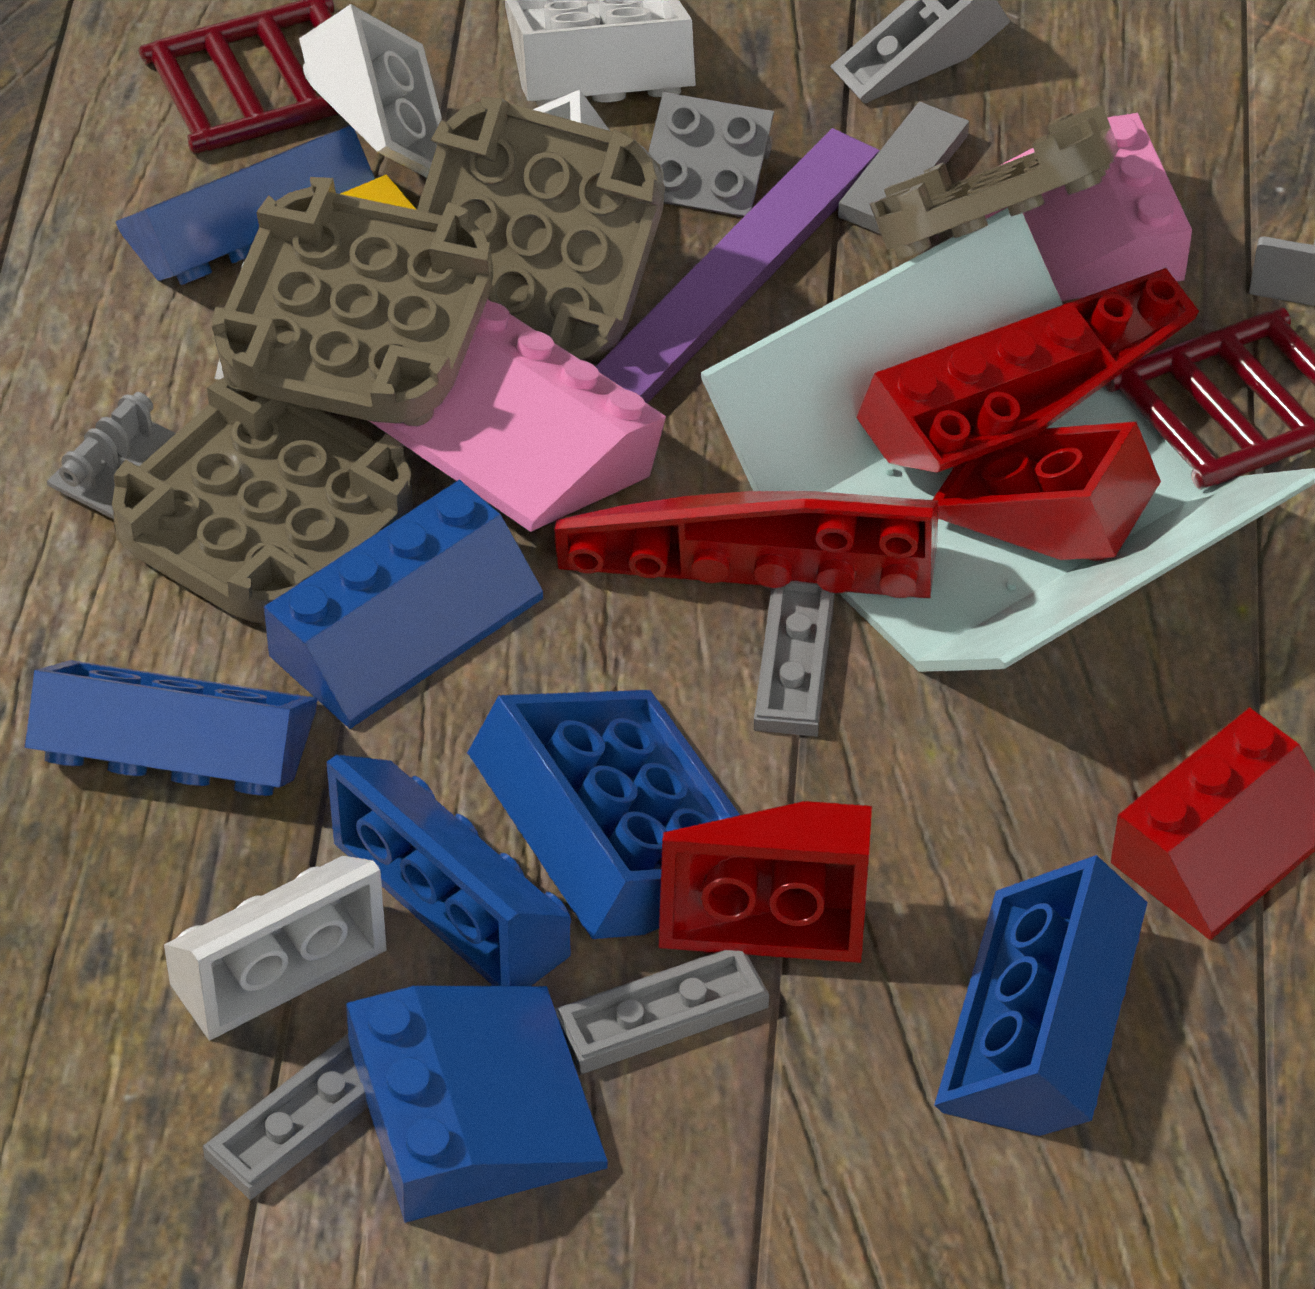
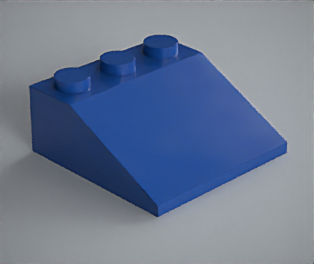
(471, 1093)

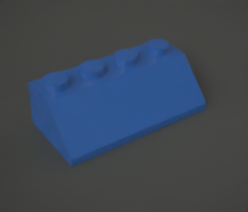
(222, 216)
(401, 604)
(169, 725)
(446, 872)
(1044, 1000)

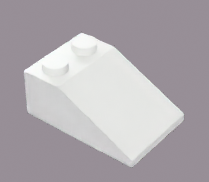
(376, 84)

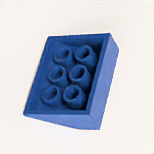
(593, 793)

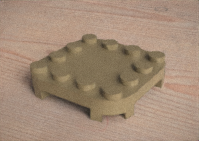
(929, 204)
(562, 213)
(354, 305)
(257, 498)

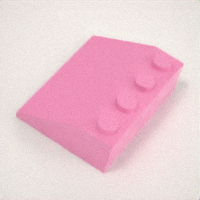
(534, 426)

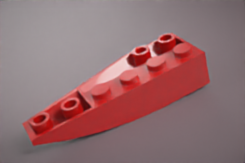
(1019, 375)
(763, 540)

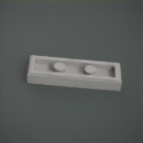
(919, 143)
(794, 659)
(661, 1009)
(289, 1122)

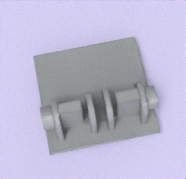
(710, 152)
(126, 435)

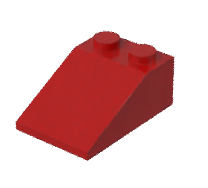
(1057, 492)
(769, 883)

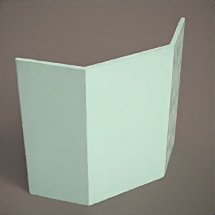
(991, 603)

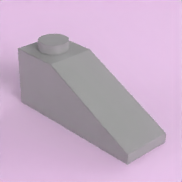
(916, 43)

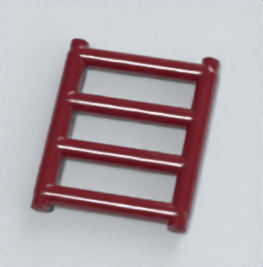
(215, 39)
(1228, 343)

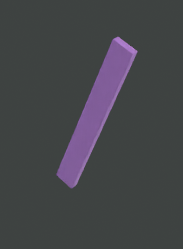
(737, 266)

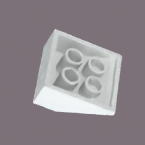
(601, 47)

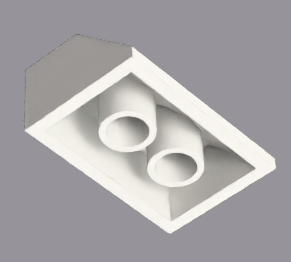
(279, 944)

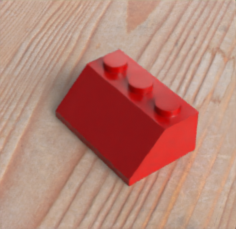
(1221, 824)

